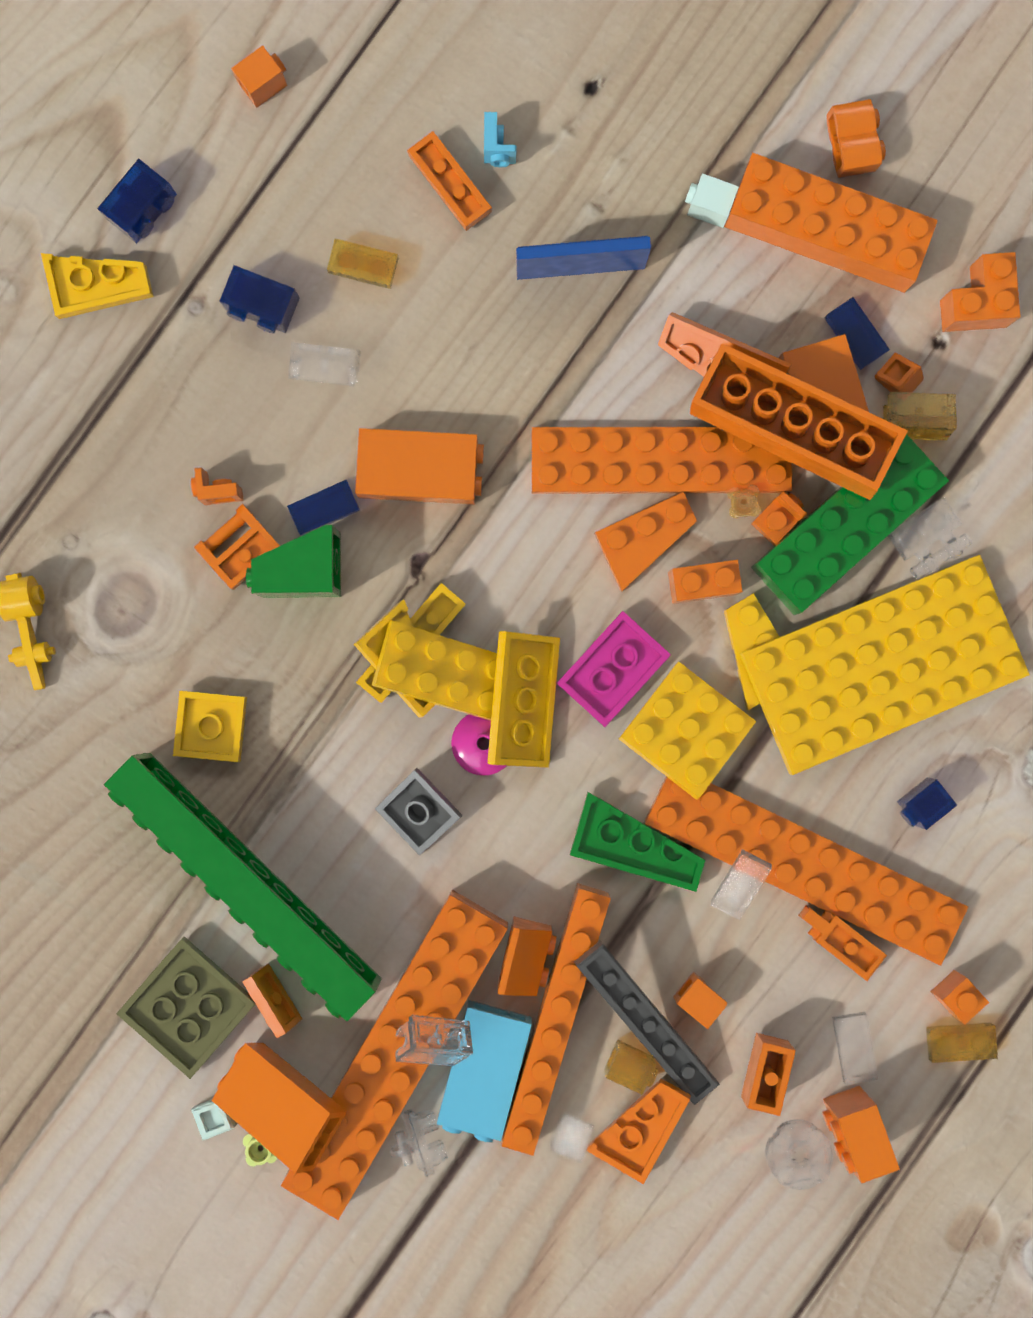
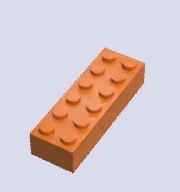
(830, 223)
(797, 421)

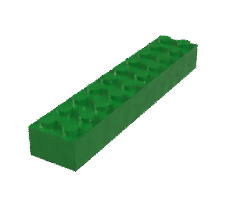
(243, 884)

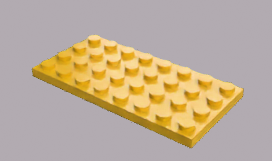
(884, 664)

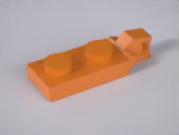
(843, 942)

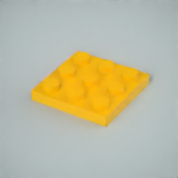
(687, 730)

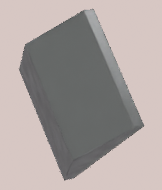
(418, 811)

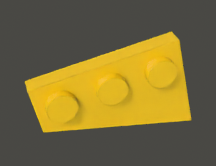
(747, 629)

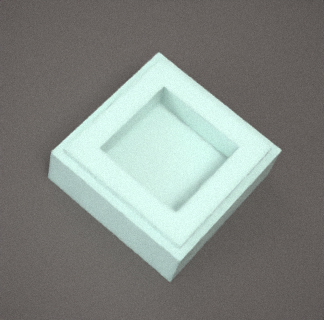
(211, 1120)

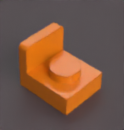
(219, 492)
(779, 517)

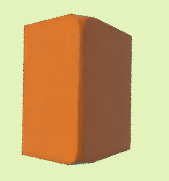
(900, 374)

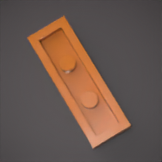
(449, 180)

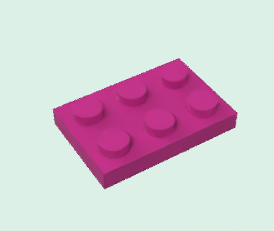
(613, 669)

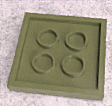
(186, 1007)

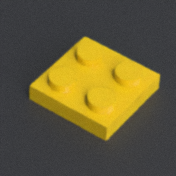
(210, 726)

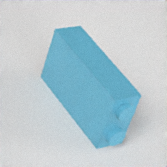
(484, 1083)

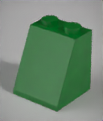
(300, 567)

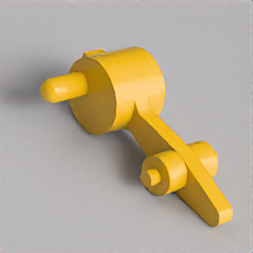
(20, 601)

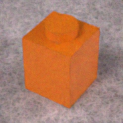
(260, 75)
(959, 997)

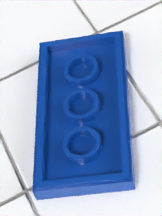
(582, 257)

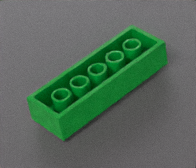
(847, 530)

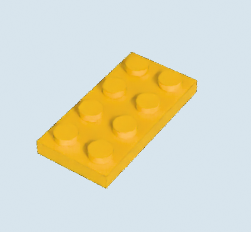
(436, 670)
(523, 700)

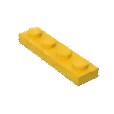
(433, 617)

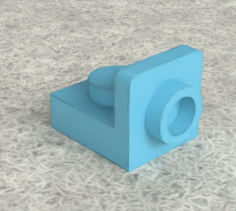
(494, 150)

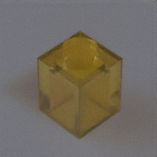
(631, 1067)

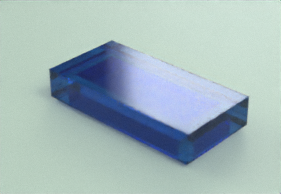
(862, 337)
(323, 507)

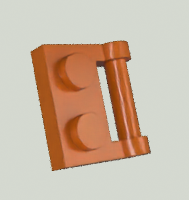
(234, 561)

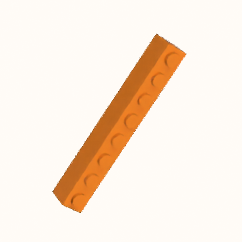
(554, 1021)

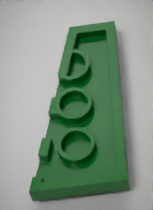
(626, 844)

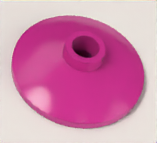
(466, 749)

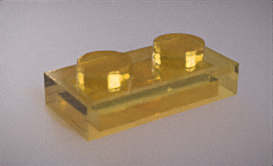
(362, 263)
(962, 1042)

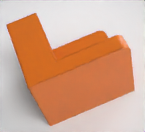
(700, 1000)

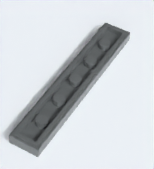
(646, 1022)

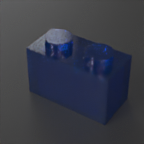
(138, 201)
(259, 300)

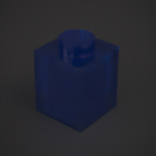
(926, 804)

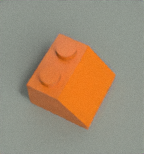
(525, 958)

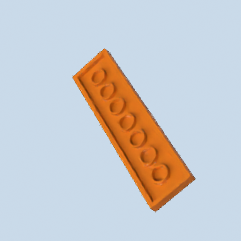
(651, 461)

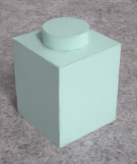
(711, 200)

